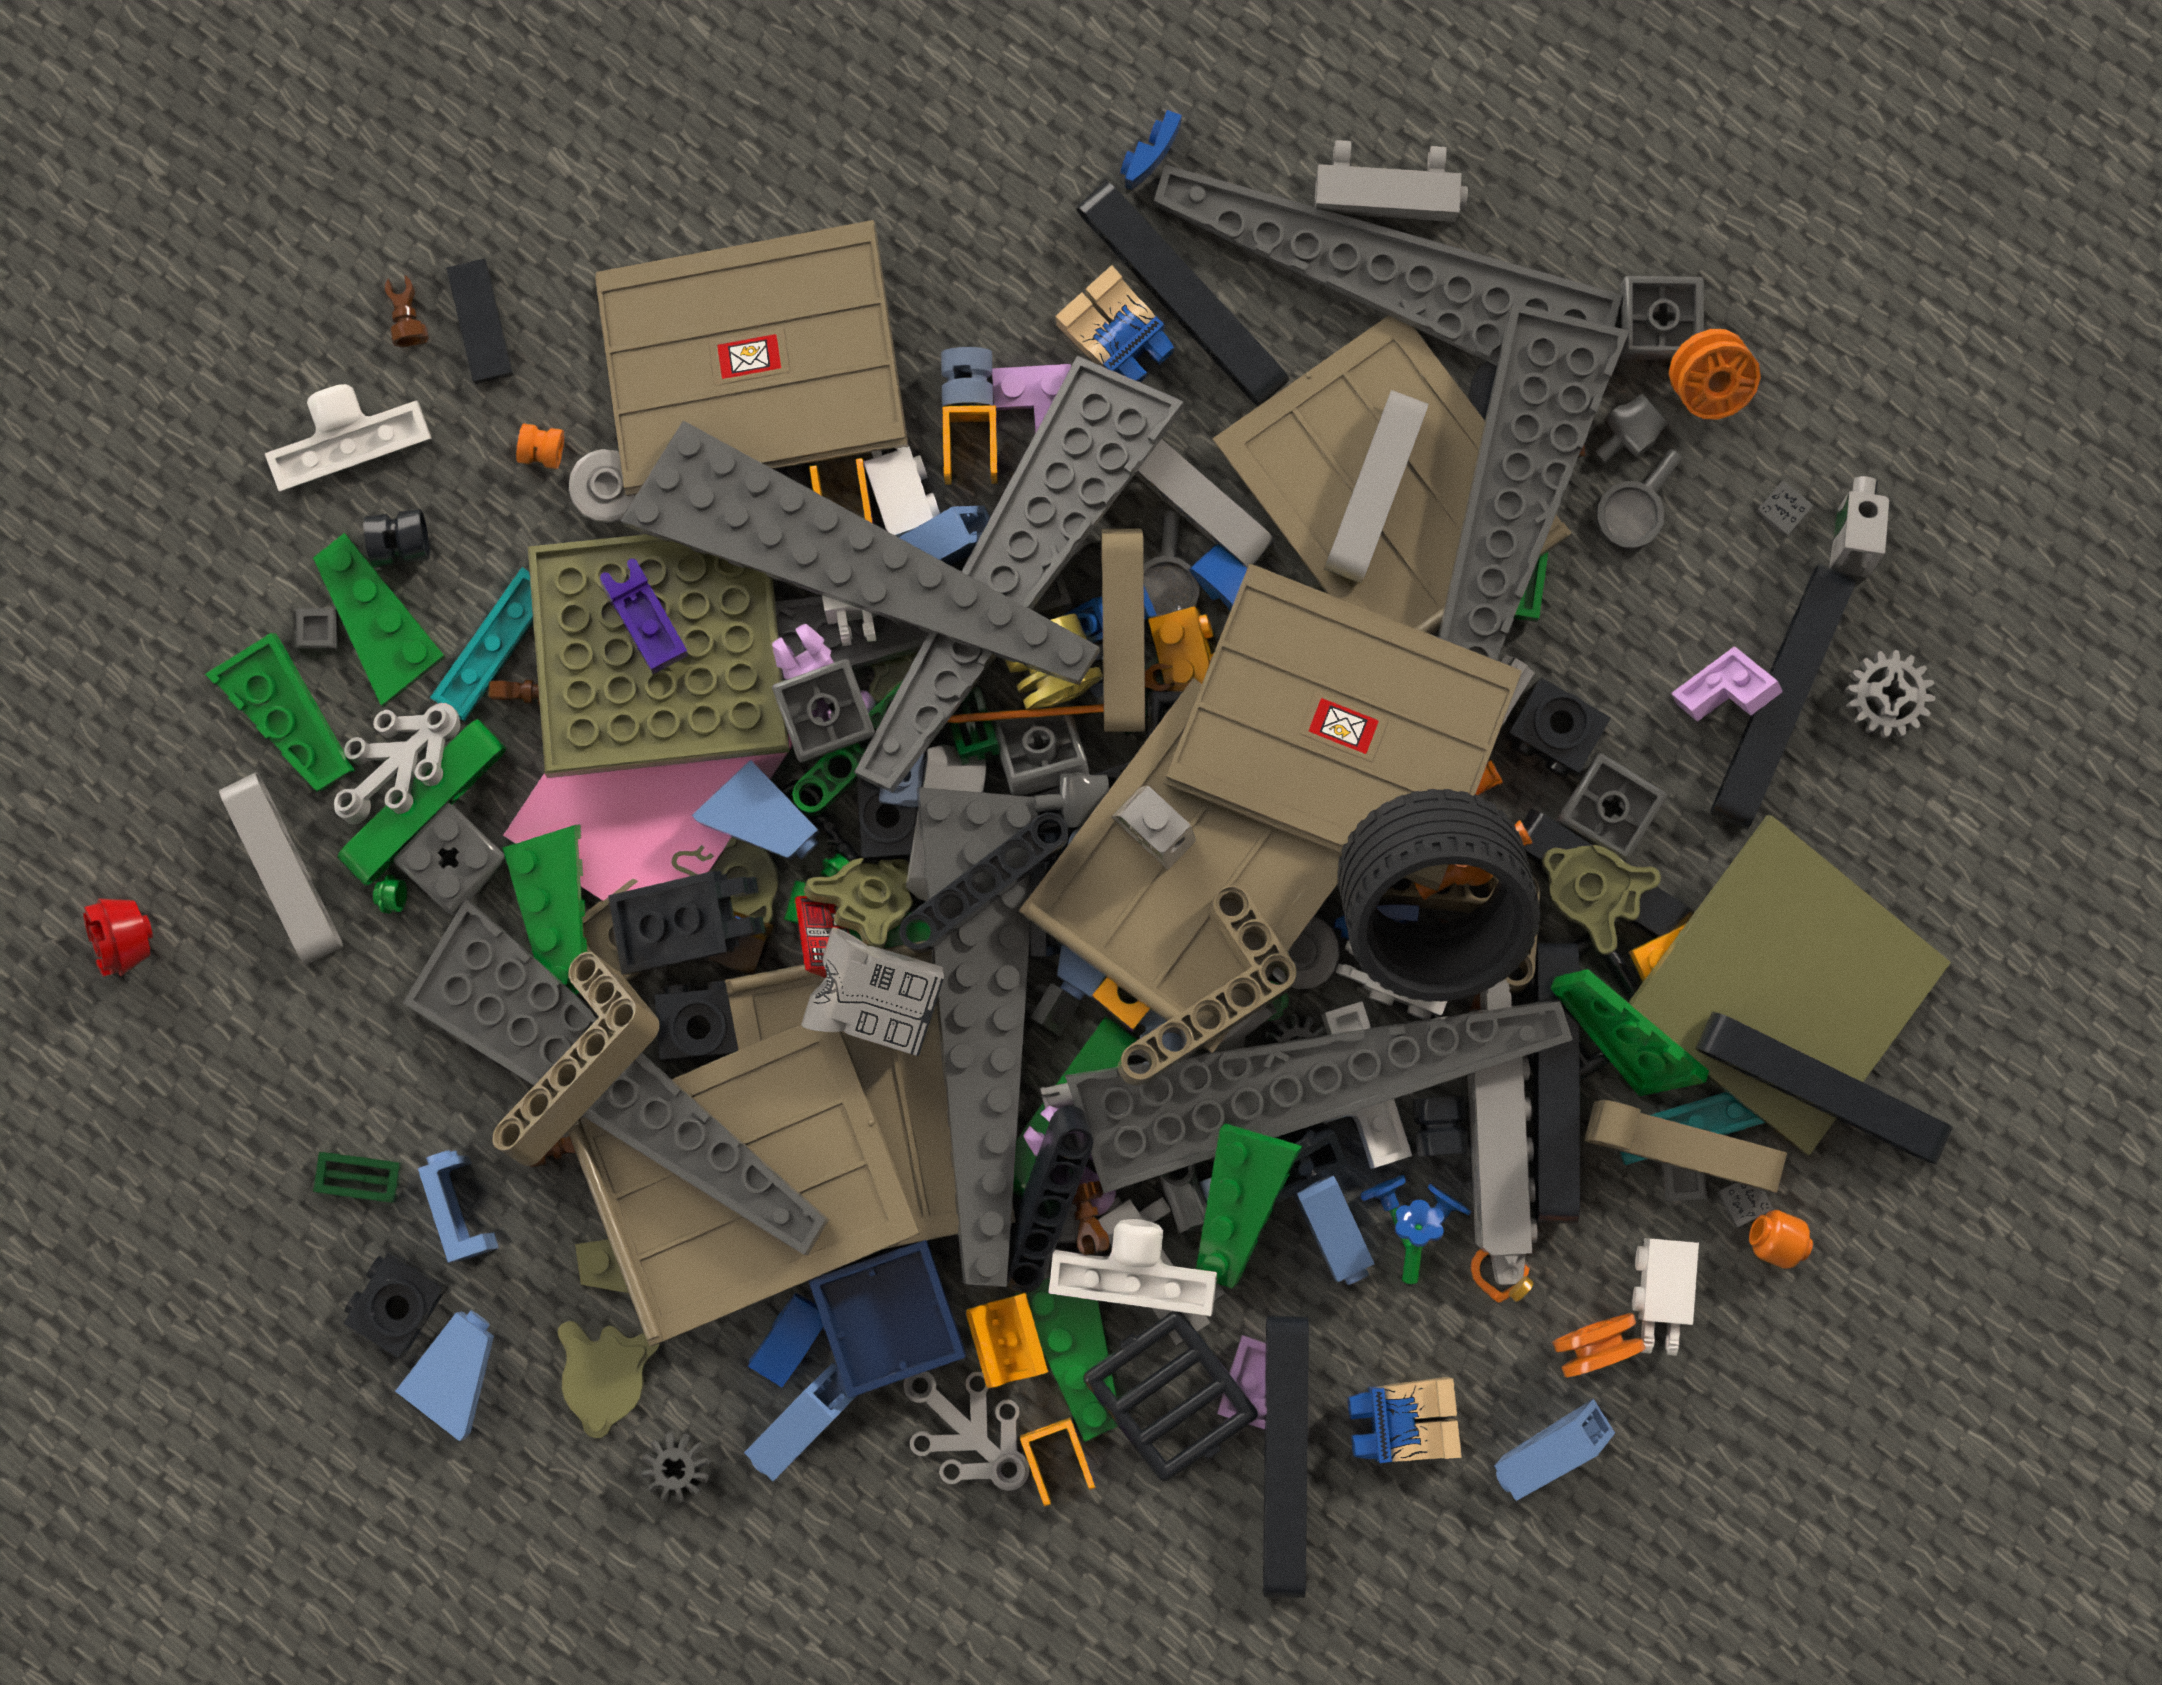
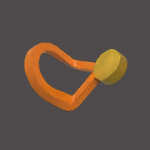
(1516, 1292)

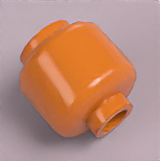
(1780, 1239)

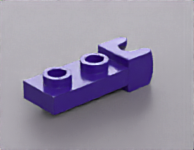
(644, 618)

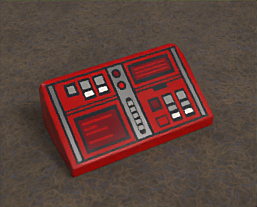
(815, 925)

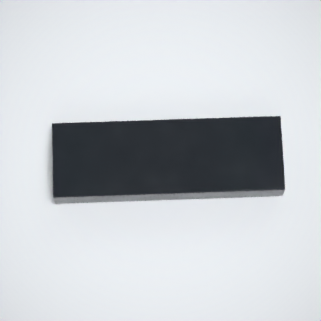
(479, 321)

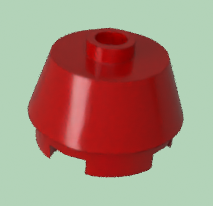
(117, 935)

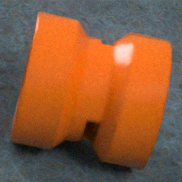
(540, 446)

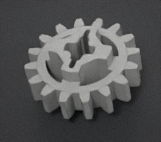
(1893, 677)

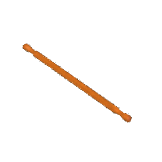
(1026, 713)

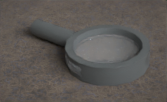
(1632, 511)
(1167, 577)

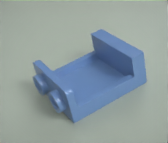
(447, 1211)

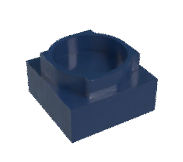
(887, 1318)

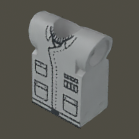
(874, 994)

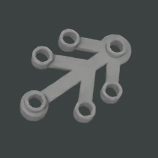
(399, 758)
(971, 1435)

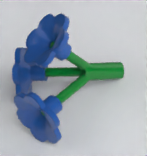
(1414, 1223)

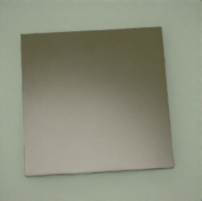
(598, 693)
(1798, 959)

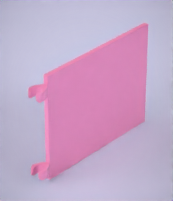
(634, 819)

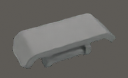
(941, 771)

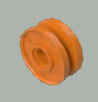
(1719, 354)
(1598, 1345)

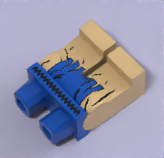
(1127, 335)
(1393, 1423)

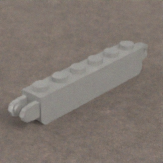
(1501, 1157)

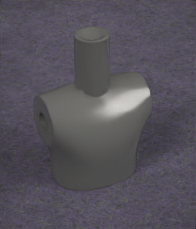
(1633, 427)
(1076, 798)

